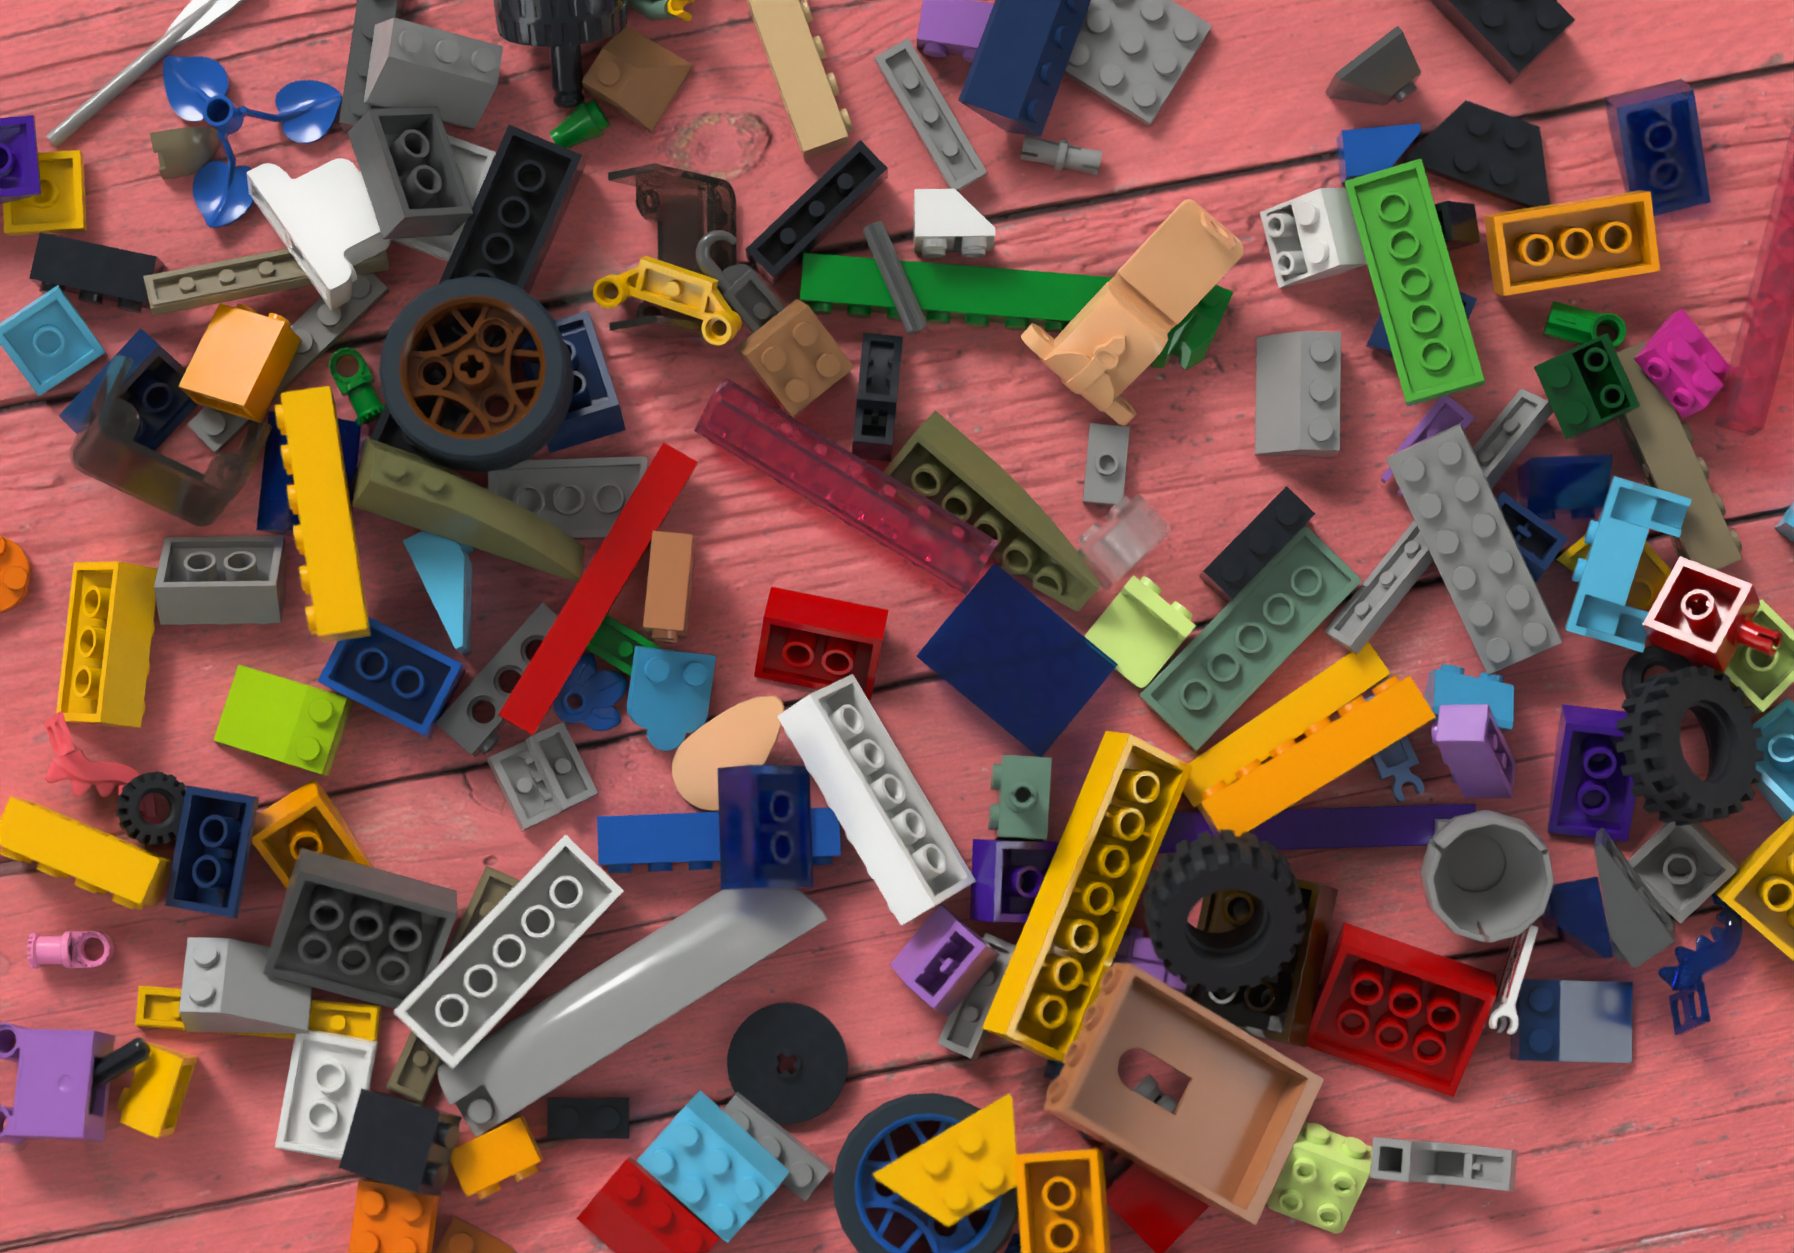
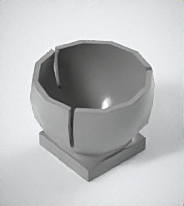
(1486, 875)

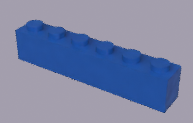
(690, 840)

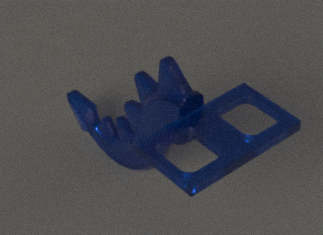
(1693, 965)

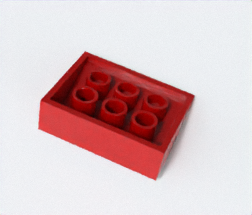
(1400, 1009)

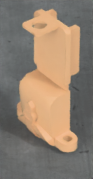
(1137, 308)

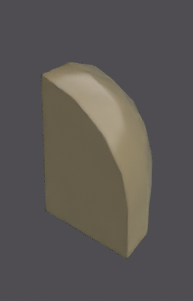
(184, 150)

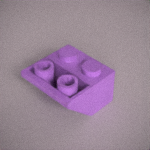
(943, 960)

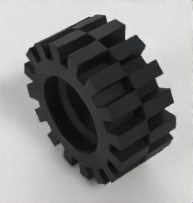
(129, 803)

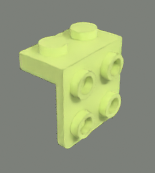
(1140, 630)
(1322, 1178)

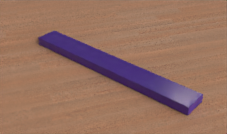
(1330, 827)

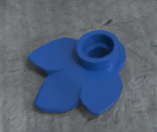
(596, 694)

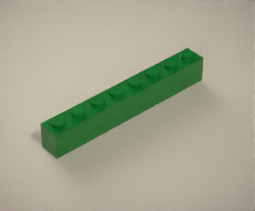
(949, 292)

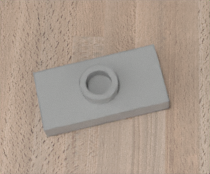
(1105, 464)

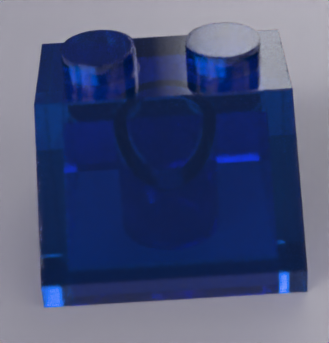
(1565, 485)
(1578, 917)

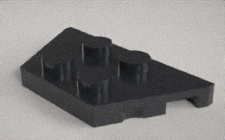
(1487, 154)

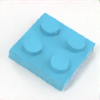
(49, 340)

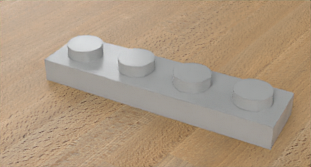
(930, 116)

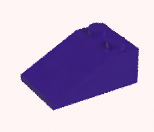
(18, 159)
(1588, 776)
(1007, 877)

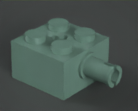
(1021, 799)

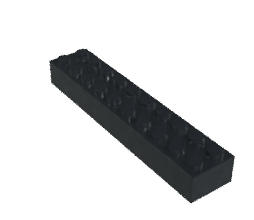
(501, 240)

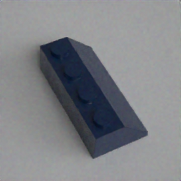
(1022, 62)

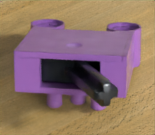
(62, 1081)

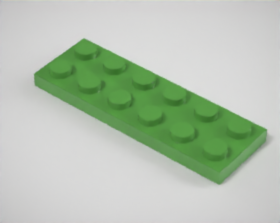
(1414, 282)

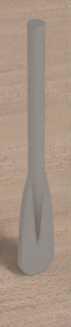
(191, 21)

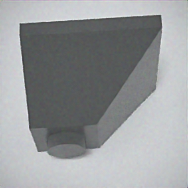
(1379, 73)

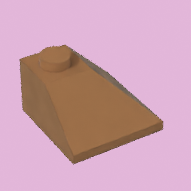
(636, 77)

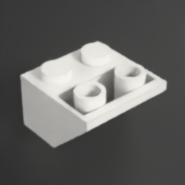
(949, 224)
(1313, 237)

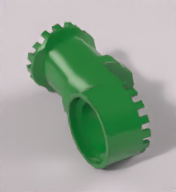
(358, 387)

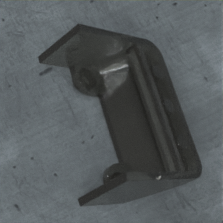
(686, 210)
(108, 454)

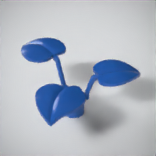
(199, 91)

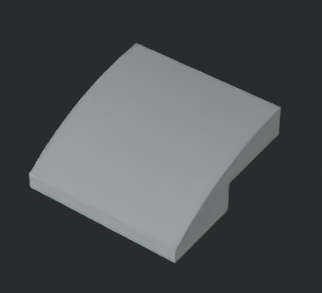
(542, 776)

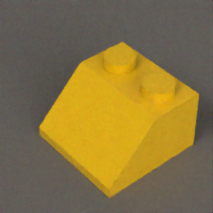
(157, 1091)

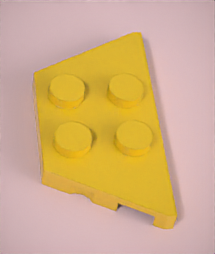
(959, 1166)

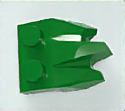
(1195, 332)

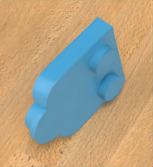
(669, 693)

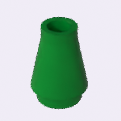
(581, 125)

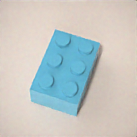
(713, 1166)

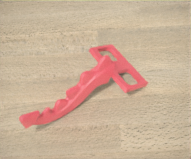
(90, 773)

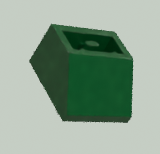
(1587, 387)

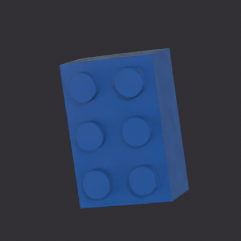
(394, 677)

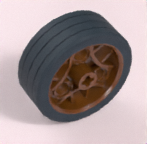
(476, 373)

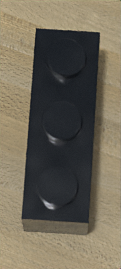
(93, 271)
(1256, 544)

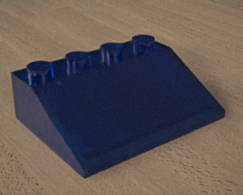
(1017, 660)

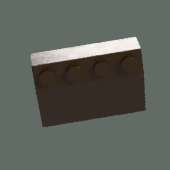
(1282, 1004)

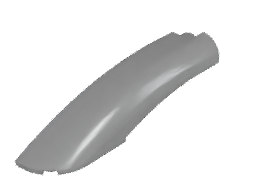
(623, 1000)

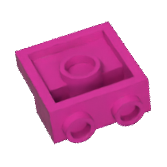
(1683, 364)

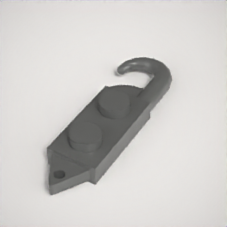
(738, 284)

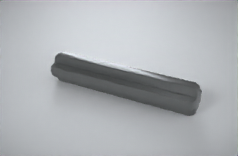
(895, 278)

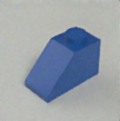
(1373, 148)

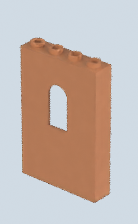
(1233, 1117)

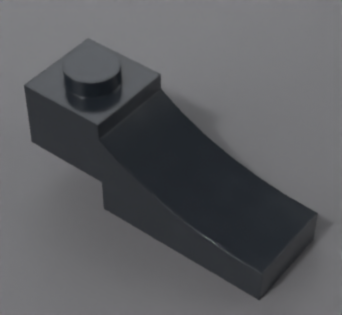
(877, 397)

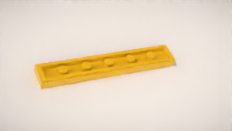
(1285, 720)
(160, 1009)

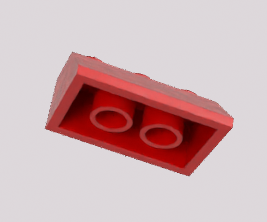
(819, 640)
(643, 1216)

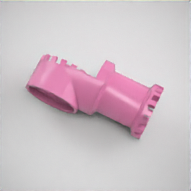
(67, 949)

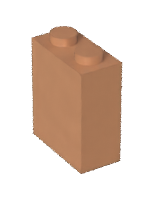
(669, 586)

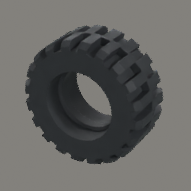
(1235, 955)

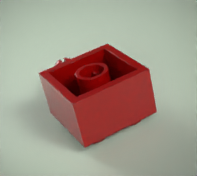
(1707, 616)

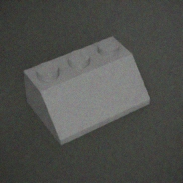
(432, 69)
(1298, 394)
(221, 580)

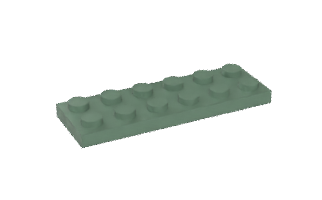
(1250, 638)

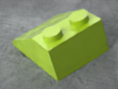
(283, 720)

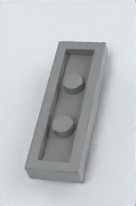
(964, 1025)
(804, 1165)

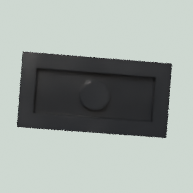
(588, 1118)

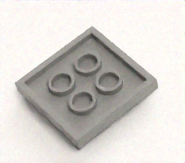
(1135, 52)

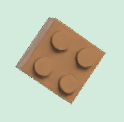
(794, 357)

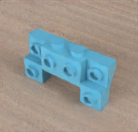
(1613, 557)

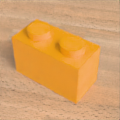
(495, 1157)

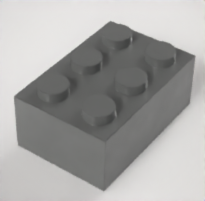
(410, 172)

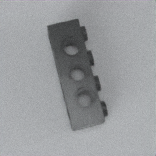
(460, 718)

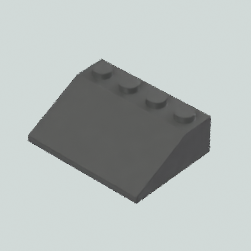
(359, 930)

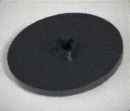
(819, 1064)

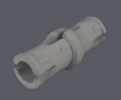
(1061, 155)

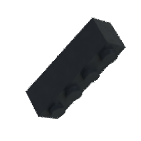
(817, 212)

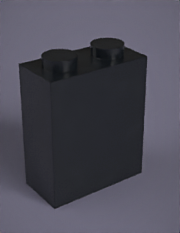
(400, 1142)

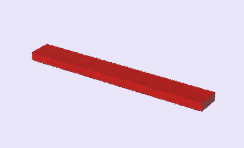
(597, 589)

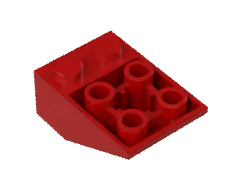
(1147, 1202)

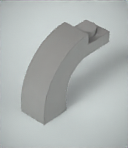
(1443, 1163)

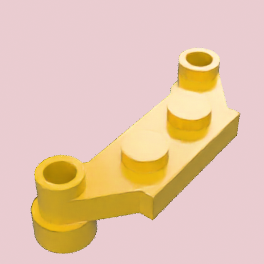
(676, 290)

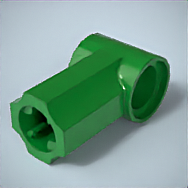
(1580, 325)

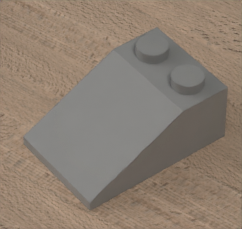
(231, 994)

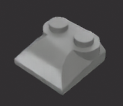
(1683, 867)

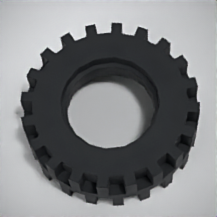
(1656, 753)

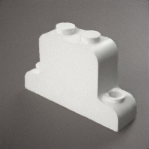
(322, 222)

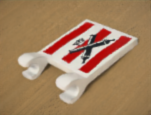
(1511, 981)

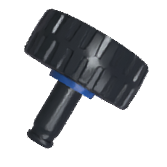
(562, 28)

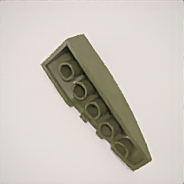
(973, 487)
(455, 508)

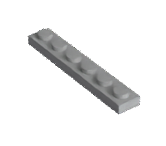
(319, 331)

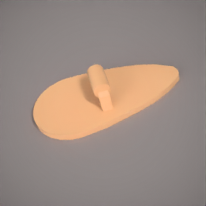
(731, 739)

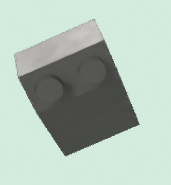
(1633, 914)

